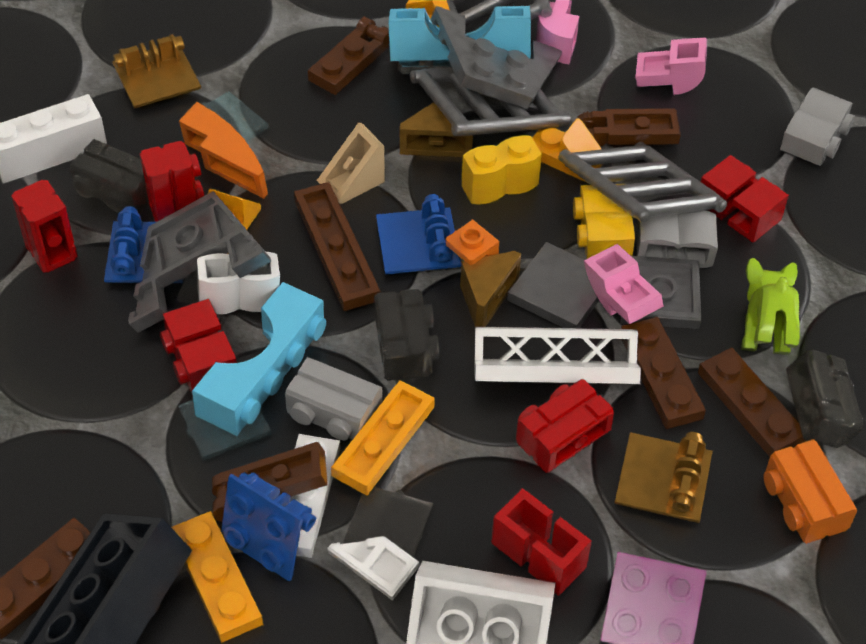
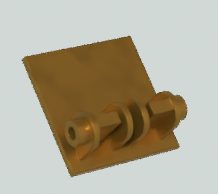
(155, 72)
(665, 476)

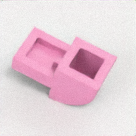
(559, 29)
(680, 67)
(620, 286)

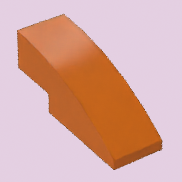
(223, 149)

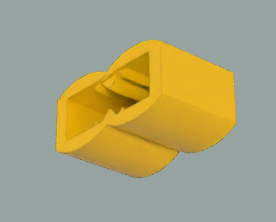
(501, 169)
(601, 223)

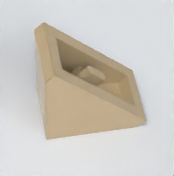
(356, 165)

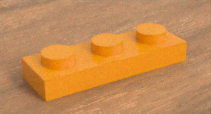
(382, 437)
(218, 578)

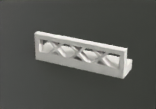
(556, 370)

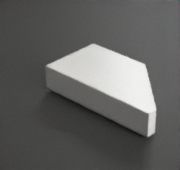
(377, 562)

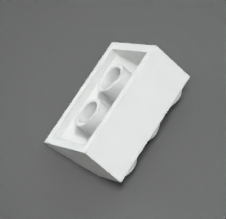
(48, 137)
(478, 607)

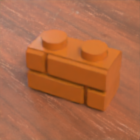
(809, 492)

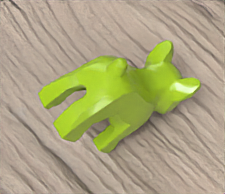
(772, 308)

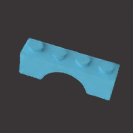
(416, 38)
(234, 392)

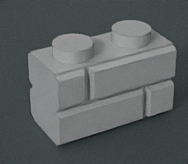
(331, 399)

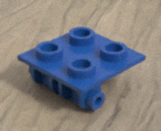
(417, 238)
(127, 248)
(264, 522)

